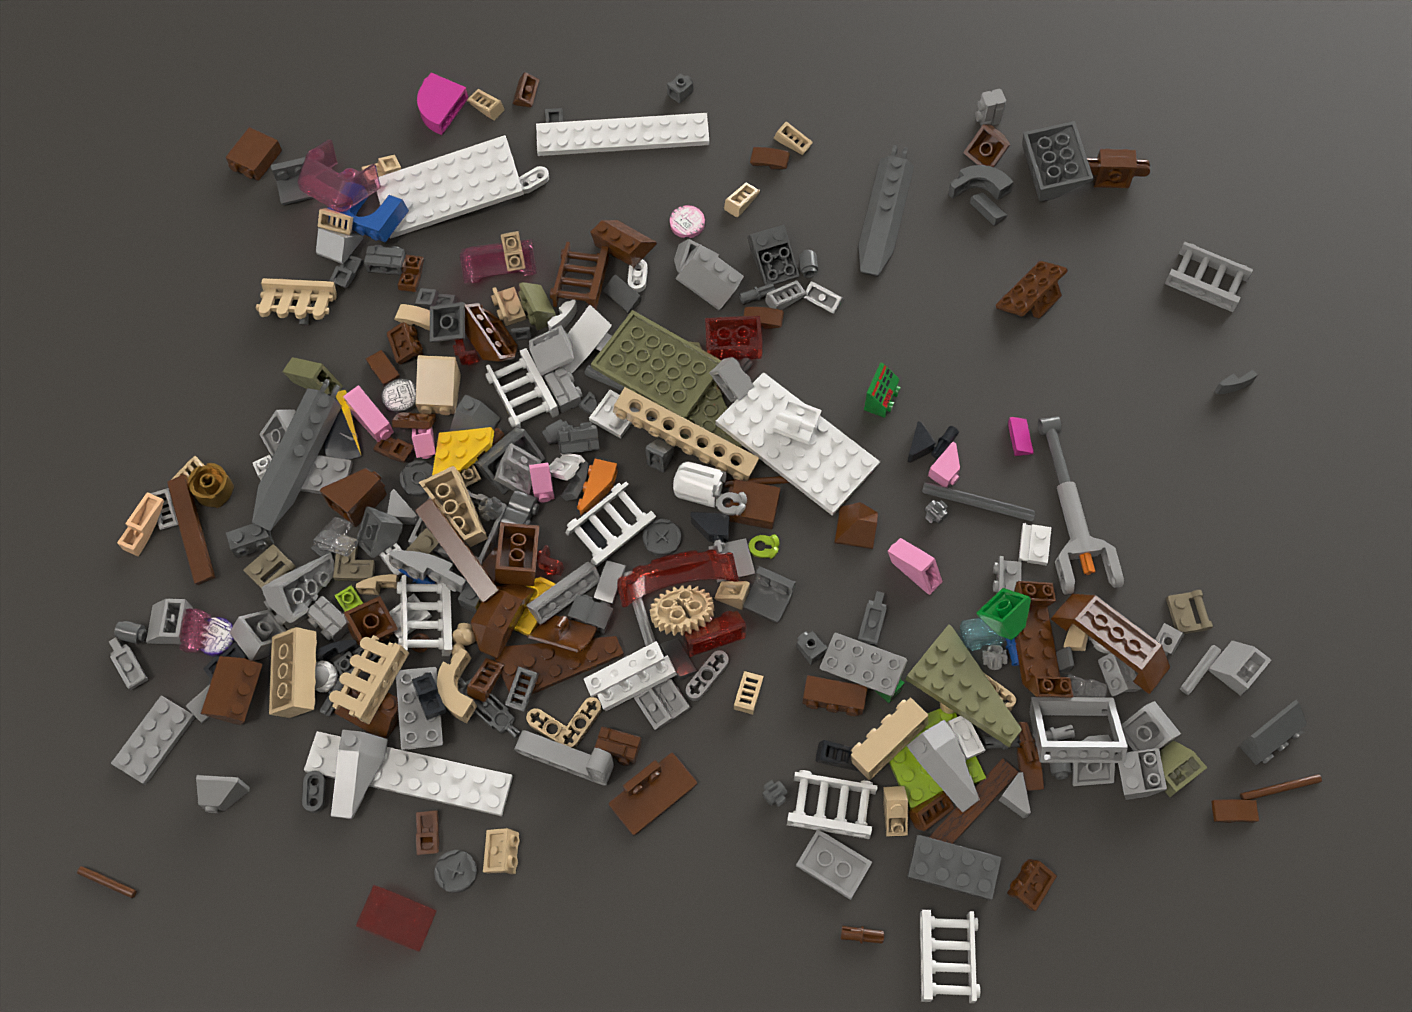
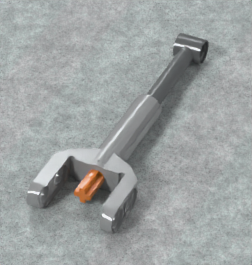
(1081, 544)

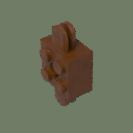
(1117, 168)

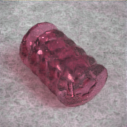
(193, 630)

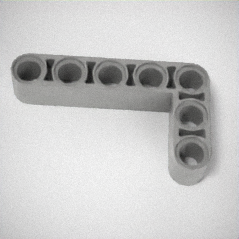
(591, 767)

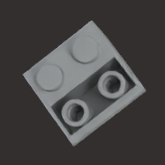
(551, 350)
(167, 621)
(1239, 666)
(1142, 774)

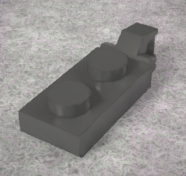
(873, 620)

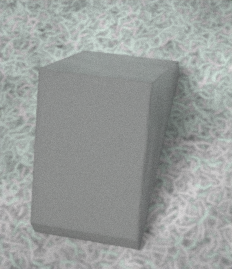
(401, 510)
(1016, 797)

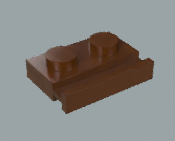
(414, 420)

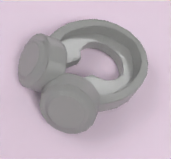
(733, 510)

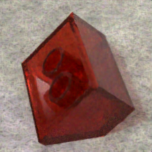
(717, 633)

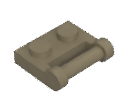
(266, 564)
(1183, 615)

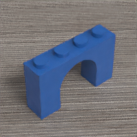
(381, 222)

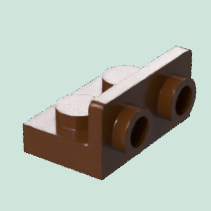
(404, 342)
(1032, 884)

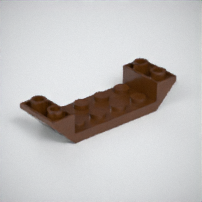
(1117, 636)
(1036, 645)

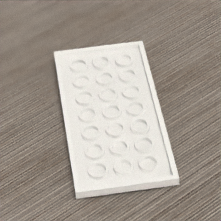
(453, 184)
(823, 469)

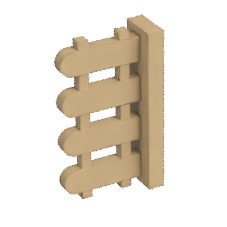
(299, 290)
(380, 680)

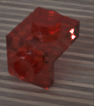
(465, 357)
(548, 564)

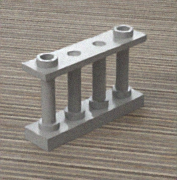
(1205, 291)

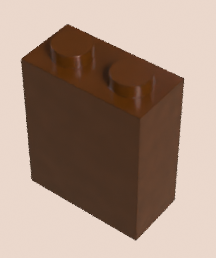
(253, 154)
(760, 506)

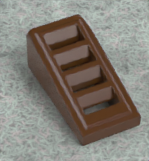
(480, 691)
(919, 816)

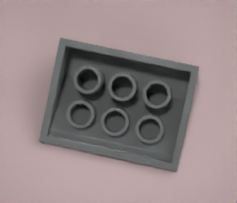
(1056, 160)

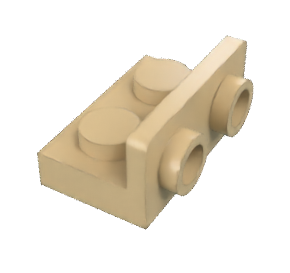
(509, 306)
(501, 851)

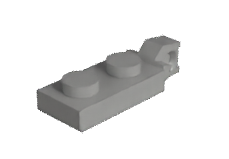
(127, 664)

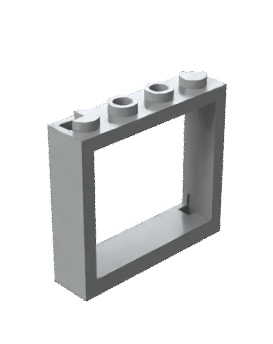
(489, 545)
(1077, 750)

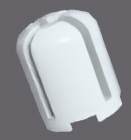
(698, 483)

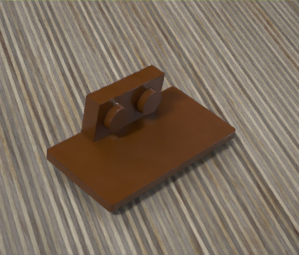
(1035, 291)
(652, 792)

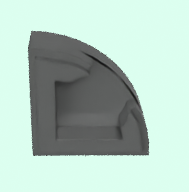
(588, 404)

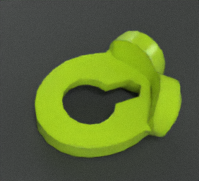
(771, 553)

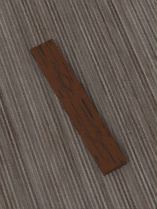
(987, 791)

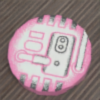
(687, 221)

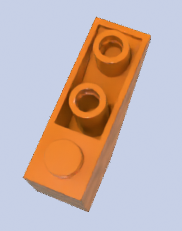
(600, 482)

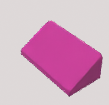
(1020, 436)

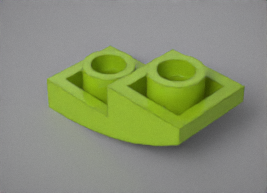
(348, 598)

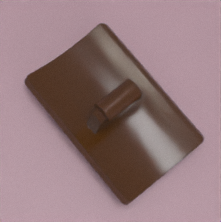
(564, 633)

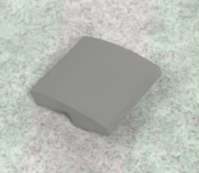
(515, 470)
(662, 703)

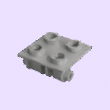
(741, 555)

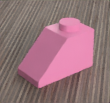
(423, 442)
(946, 467)
(542, 482)

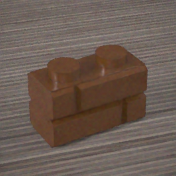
(619, 744)

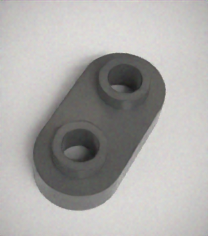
(313, 792)

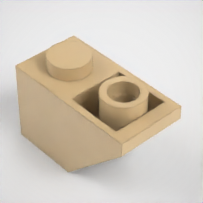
(895, 811)

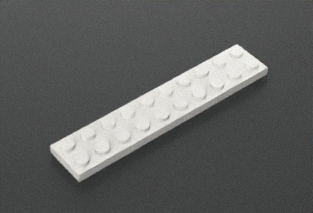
(622, 134)
(423, 777)

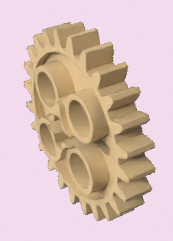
(671, 617)

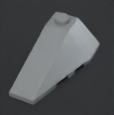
(295, 591)
(942, 758)
(357, 764)

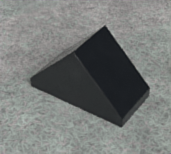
(921, 444)

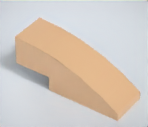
(141, 524)

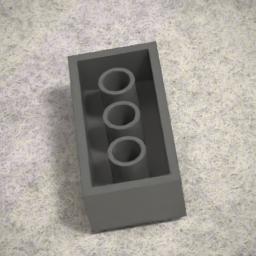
(953, 867)

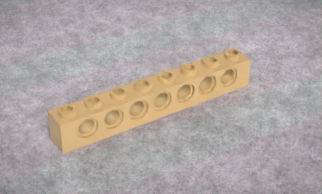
(680, 425)

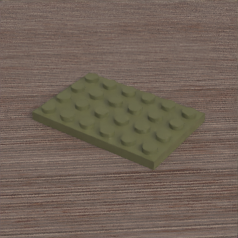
(656, 364)

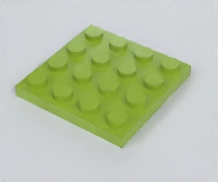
(915, 779)

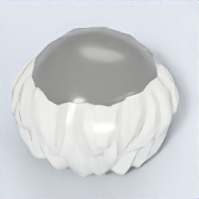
(325, 676)

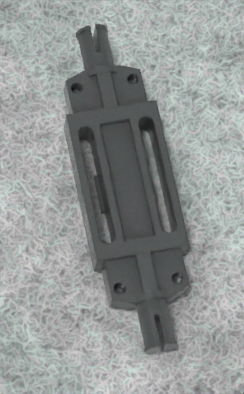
(501, 719)

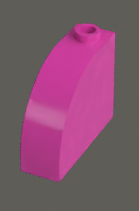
(440, 102)

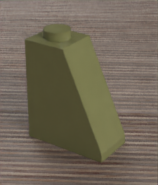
(310, 375)

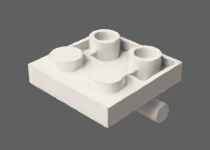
(606, 419)
(796, 420)

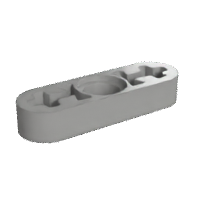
(711, 661)

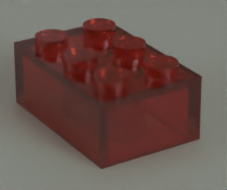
(734, 337)

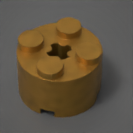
(210, 485)

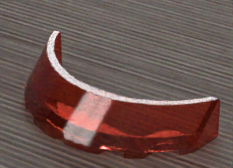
(676, 569)

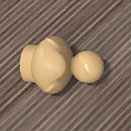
(462, 637)

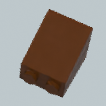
(353, 494)

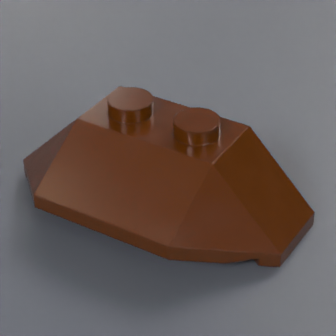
(488, 334)
(498, 618)

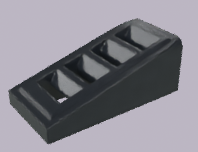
(821, 751)

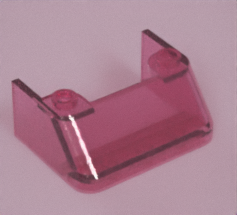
(330, 187)
(490, 260)

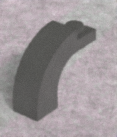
(981, 177)

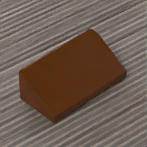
(526, 90)

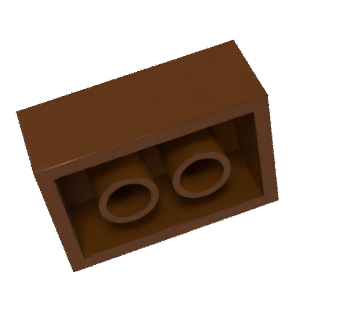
(516, 554)

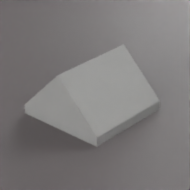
(336, 245)

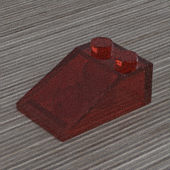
(395, 918)

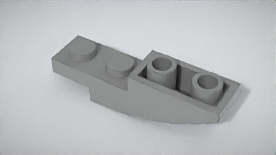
(422, 564)

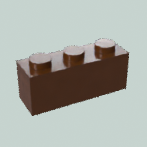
(834, 695)

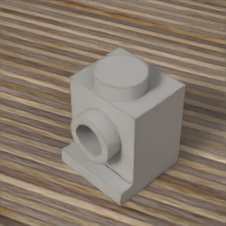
(1169, 632)

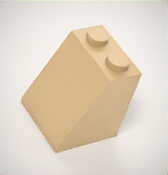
(437, 384)

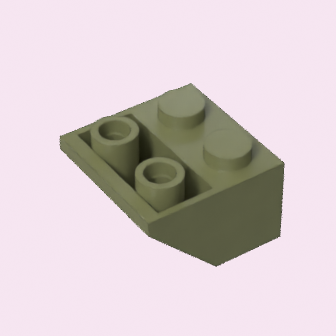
(536, 304)
(1179, 766)

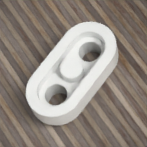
(532, 179)
(638, 277)

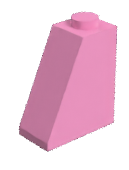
(368, 414)
(916, 565)

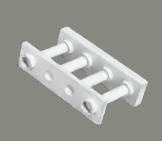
(532, 376)
(628, 531)
(443, 624)
(630, 676)
(839, 824)
(930, 966)

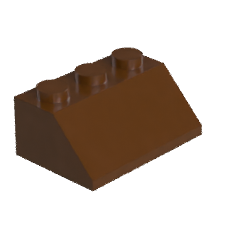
(622, 241)
(231, 689)
(383, 720)

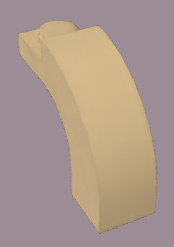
(447, 684)

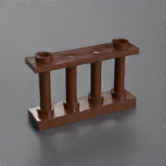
(594, 285)

